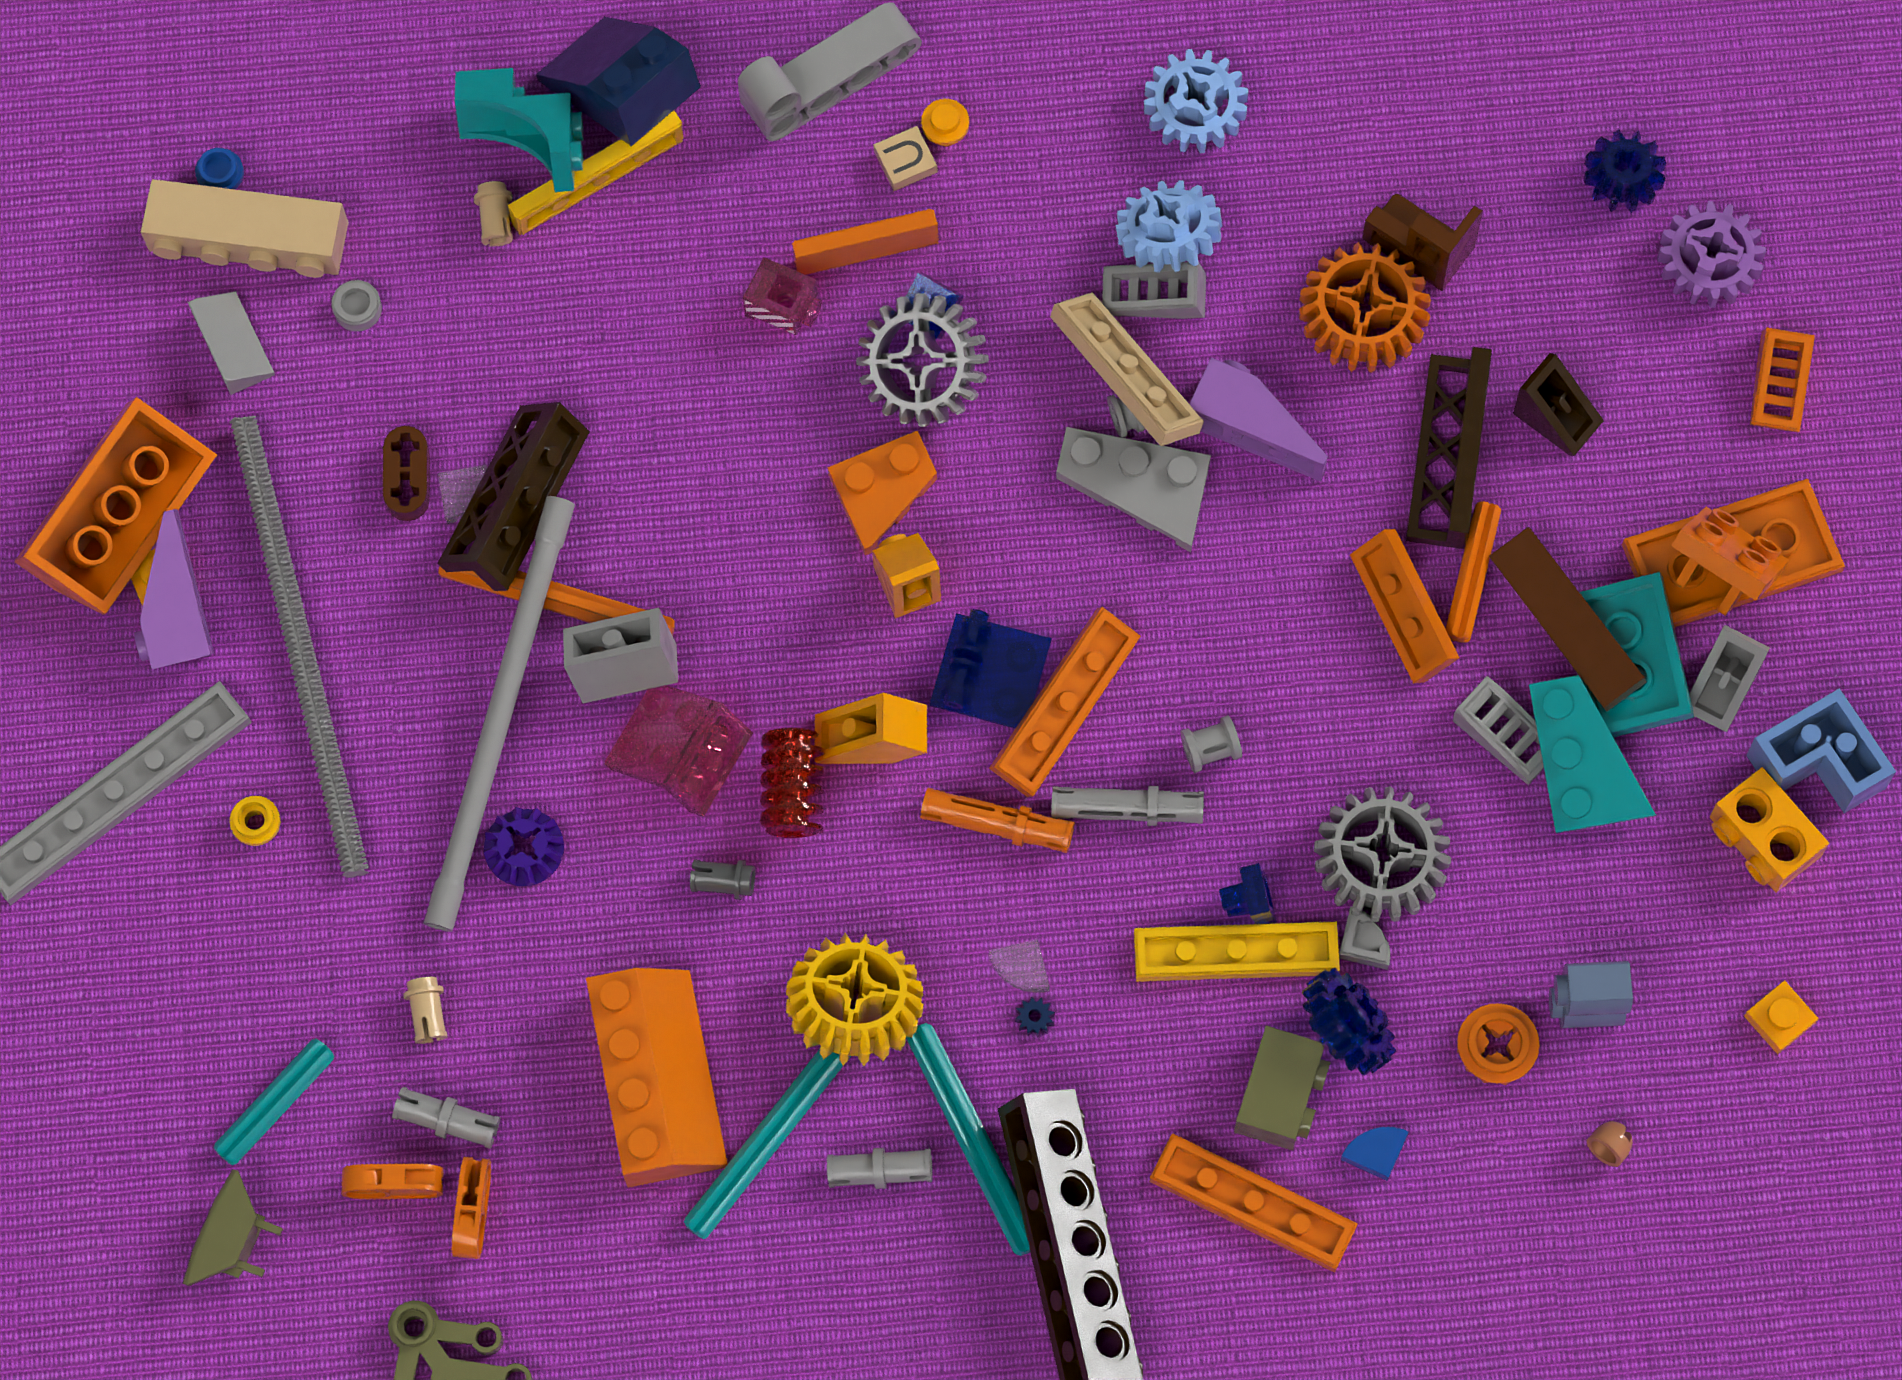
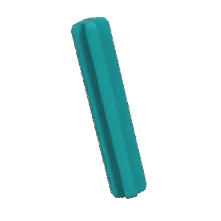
(274, 1101)

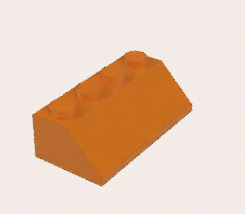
(115, 507)
(656, 1074)

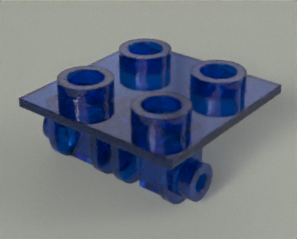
(989, 670)

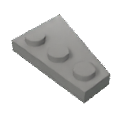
(1145, 480)

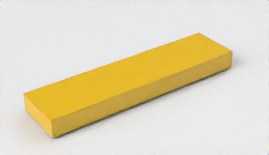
(597, 173)
(1235, 951)

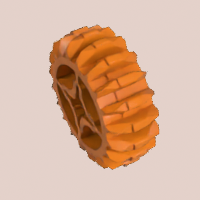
(1384, 310)

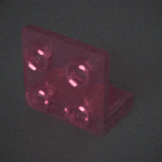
(680, 745)

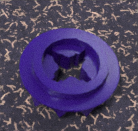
(520, 868)

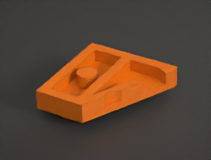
(882, 485)

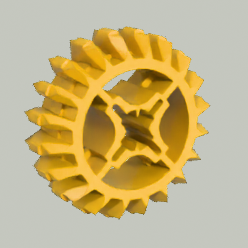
(885, 1006)

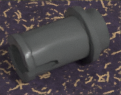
(723, 878)

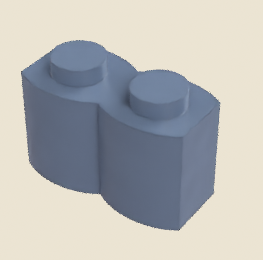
(1592, 994)

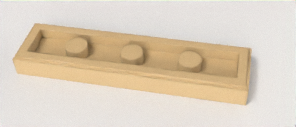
(1126, 369)

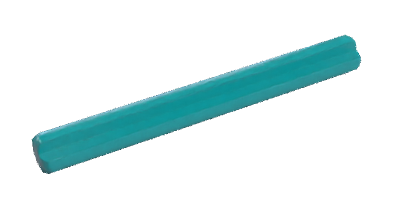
(970, 1135)
(762, 1144)

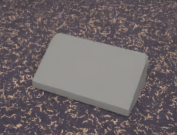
(231, 340)

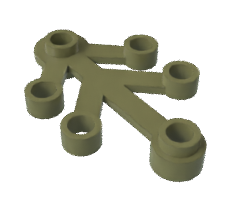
(443, 1331)

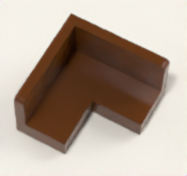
(1422, 238)

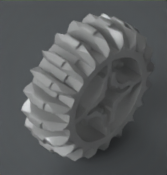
(922, 337)
(1363, 854)

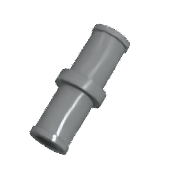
(446, 1117)
(879, 1168)

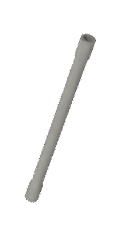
(450, 885)

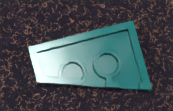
(1581, 760)

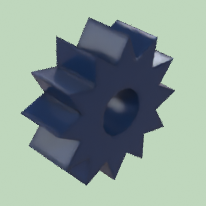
(1035, 1026)

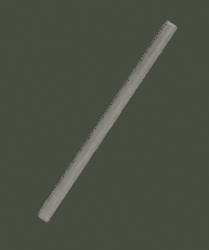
(300, 646)

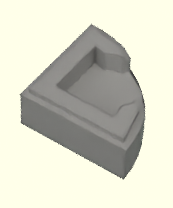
(1364, 942)

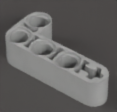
(827, 73)

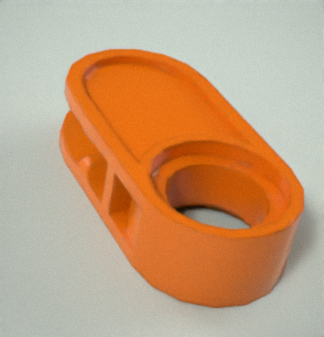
(392, 1181)
(471, 1208)

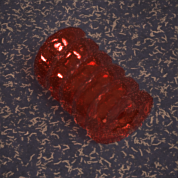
(789, 783)

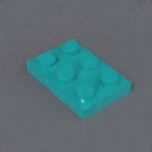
(1643, 626)

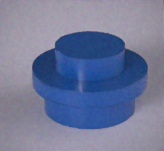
(219, 169)

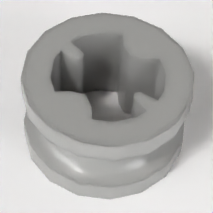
(1122, 417)

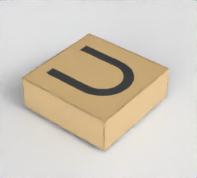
(905, 158)

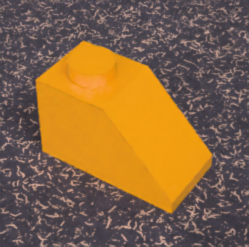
(907, 573)
(872, 731)

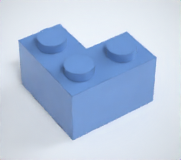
(1825, 741)

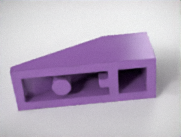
(1249, 416)
(172, 607)

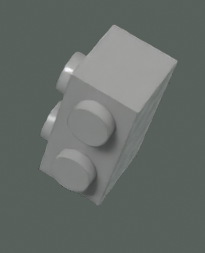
(620, 655)

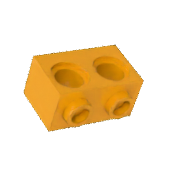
(1779, 823)

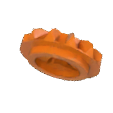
(1499, 1021)

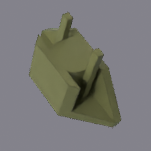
(227, 1235)

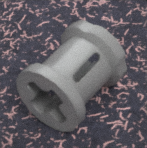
(1211, 744)

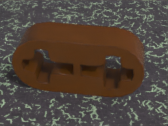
(395, 473)

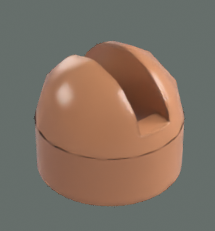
(1610, 1143)

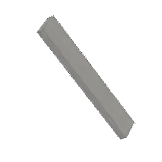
(118, 790)

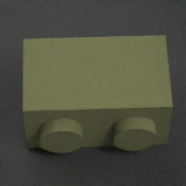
(1280, 1088)

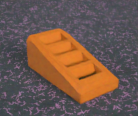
(1790, 341)

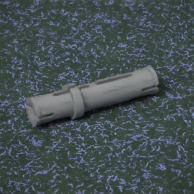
(1135, 805)

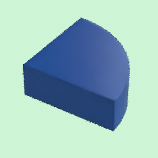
(1376, 1150)

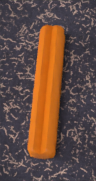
(1473, 571)

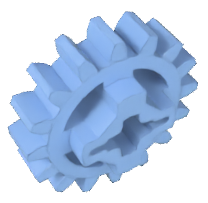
(1201, 82)
(1169, 226)

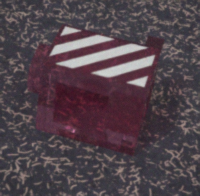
(776, 284)

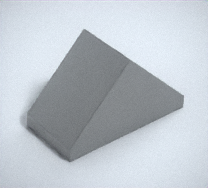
(1726, 677)

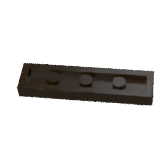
(1468, 444)
(510, 525)

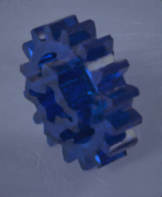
(1348, 1021)

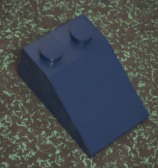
(623, 76)

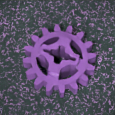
(1690, 246)

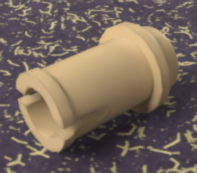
(494, 213)
(426, 1009)

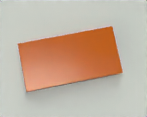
(1783, 515)

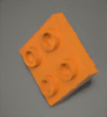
(1730, 553)

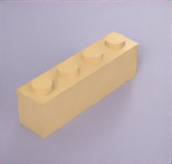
(244, 228)

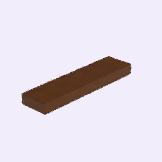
(1568, 619)

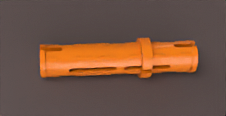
(1007, 822)

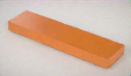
(1064, 702)
(1253, 1202)

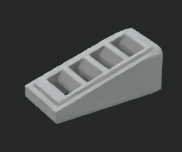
(1173, 307)
(1518, 718)

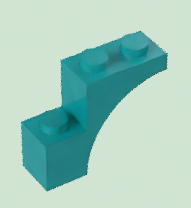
(542, 125)

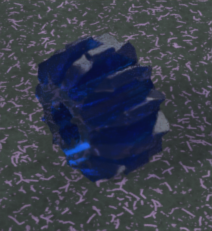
(1612, 167)

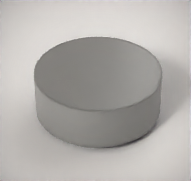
(356, 305)

